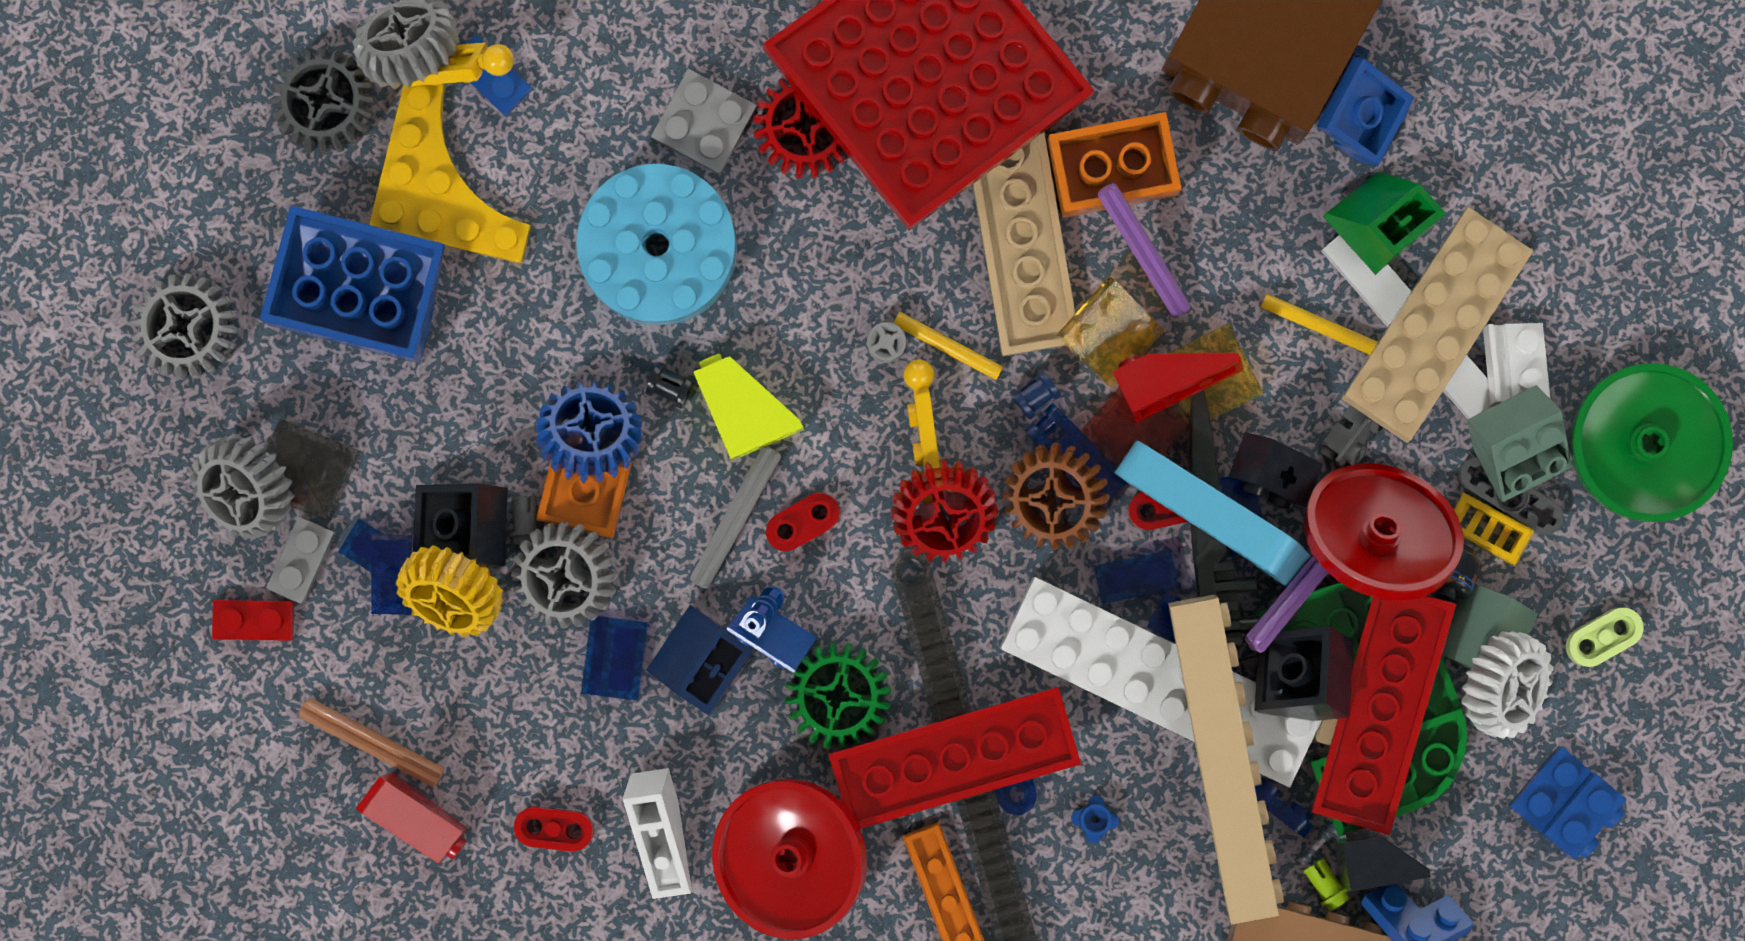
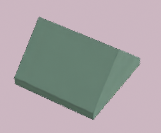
(1479, 618)

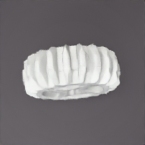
(1507, 684)

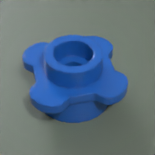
(1094, 808)

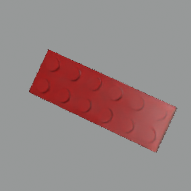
(1387, 708)
(955, 758)

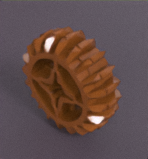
(1025, 498)

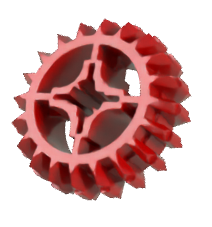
(788, 130)
(919, 525)

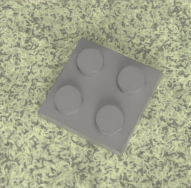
(704, 122)

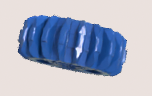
(605, 415)

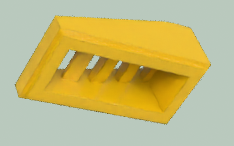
(1518, 548)

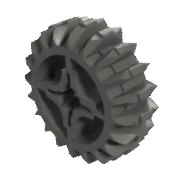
(327, 86)

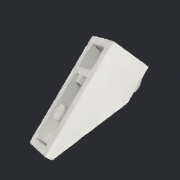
(658, 832)

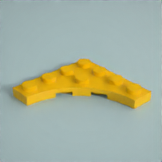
(425, 193)

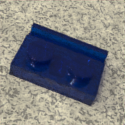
(614, 658)

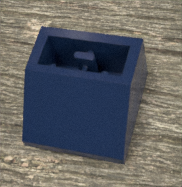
(699, 660)

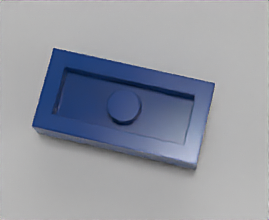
(501, 91)

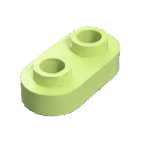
(1603, 638)

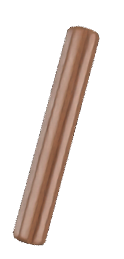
(371, 742)

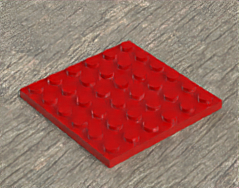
(927, 89)

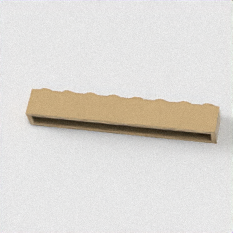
(1224, 758)

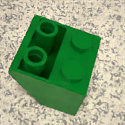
(1384, 218)

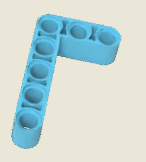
(1213, 513)

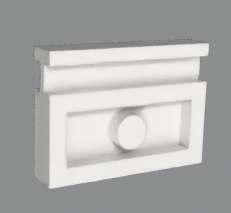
(1515, 359)

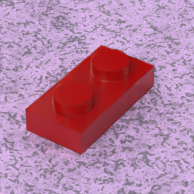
(253, 620)

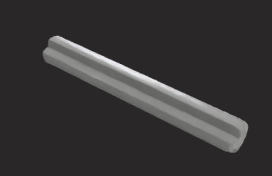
(735, 517)

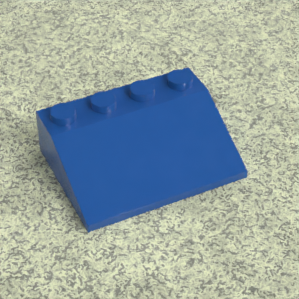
(354, 284)

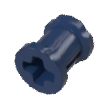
(1035, 394)

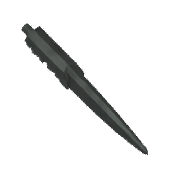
(1211, 570)

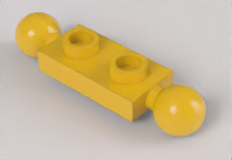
(470, 62)
(919, 377)

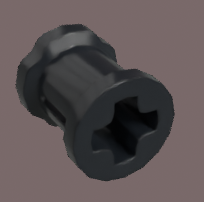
(670, 385)

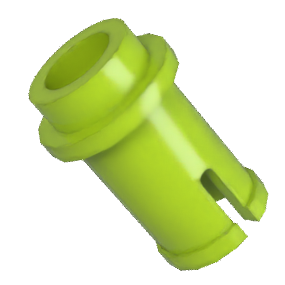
(1327, 886)

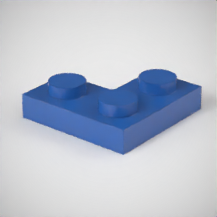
(1406, 922)

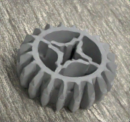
(405, 42)
(169, 333)
(241, 486)
(534, 567)

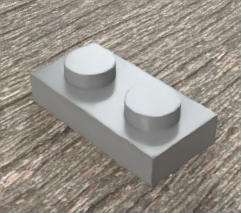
(301, 560)

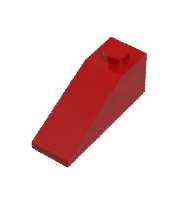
(1165, 379)

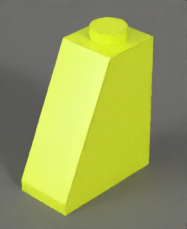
(742, 407)

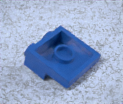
(1365, 112)
(1568, 804)

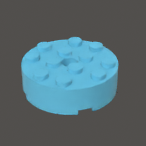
(651, 204)

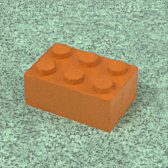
(1129, 153)

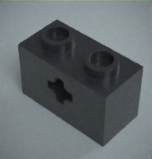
(1275, 470)

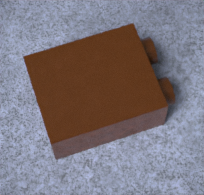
(1266, 61)

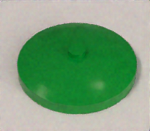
(1651, 442)

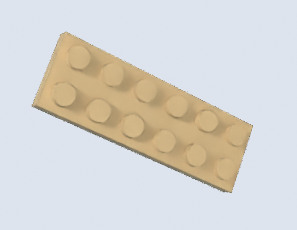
(1024, 251)
(1437, 325)

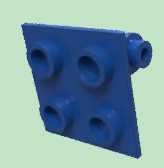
(770, 632)

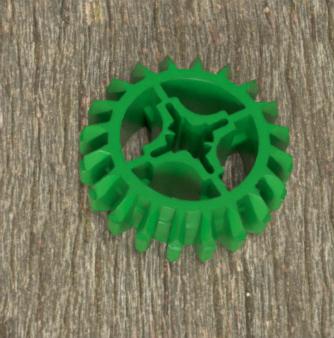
(871, 702)

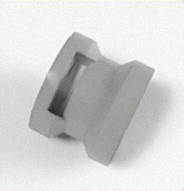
(881, 342)

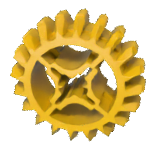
(449, 591)

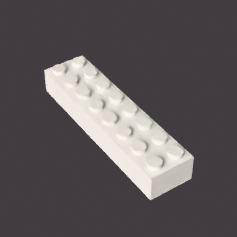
(1137, 672)

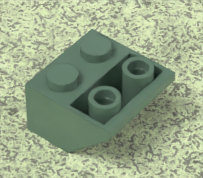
(1520, 442)

